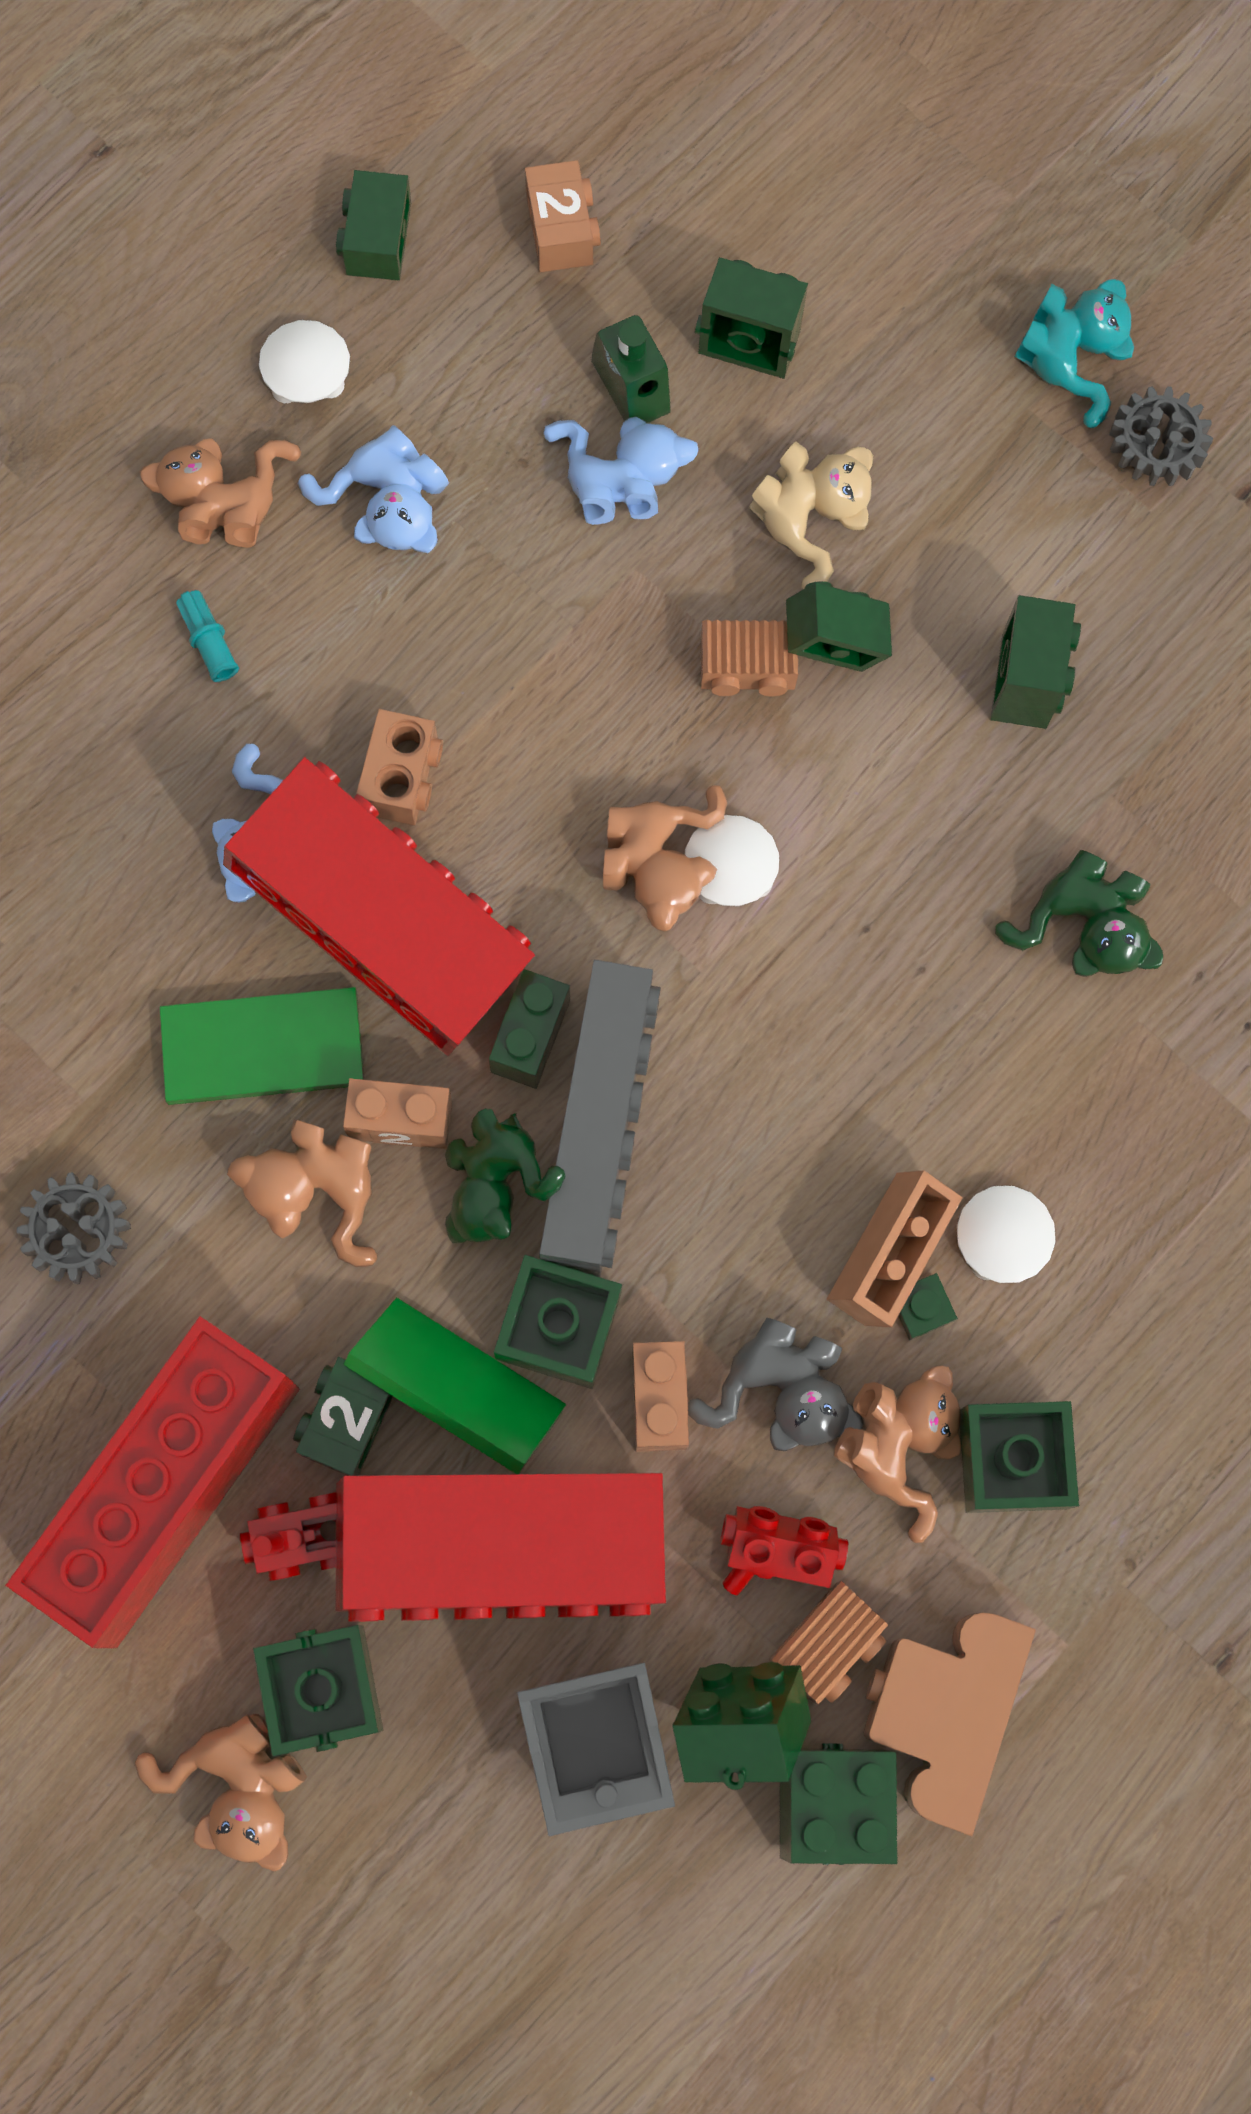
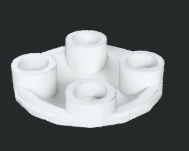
(304, 362)
(743, 858)
(1005, 1234)

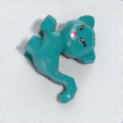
(1095, 323)

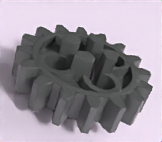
(1176, 456)
(74, 1255)

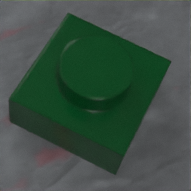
(926, 1308)

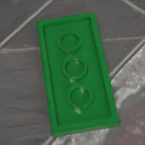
(261, 1046)
(455, 1385)

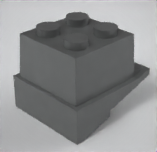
(596, 1749)

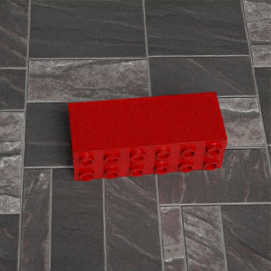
(377, 904)
(153, 1487)
(499, 1545)

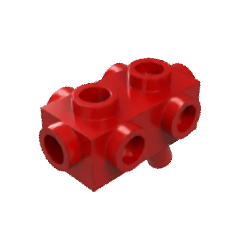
(287, 1539)
(781, 1547)

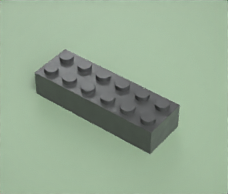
(597, 1116)

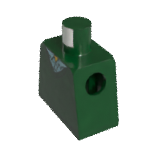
(625, 361)

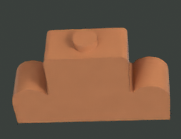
(950, 1713)

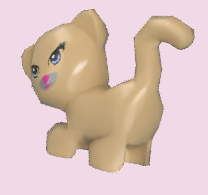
(835, 489)

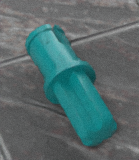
(207, 636)

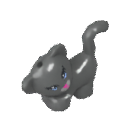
(808, 1407)

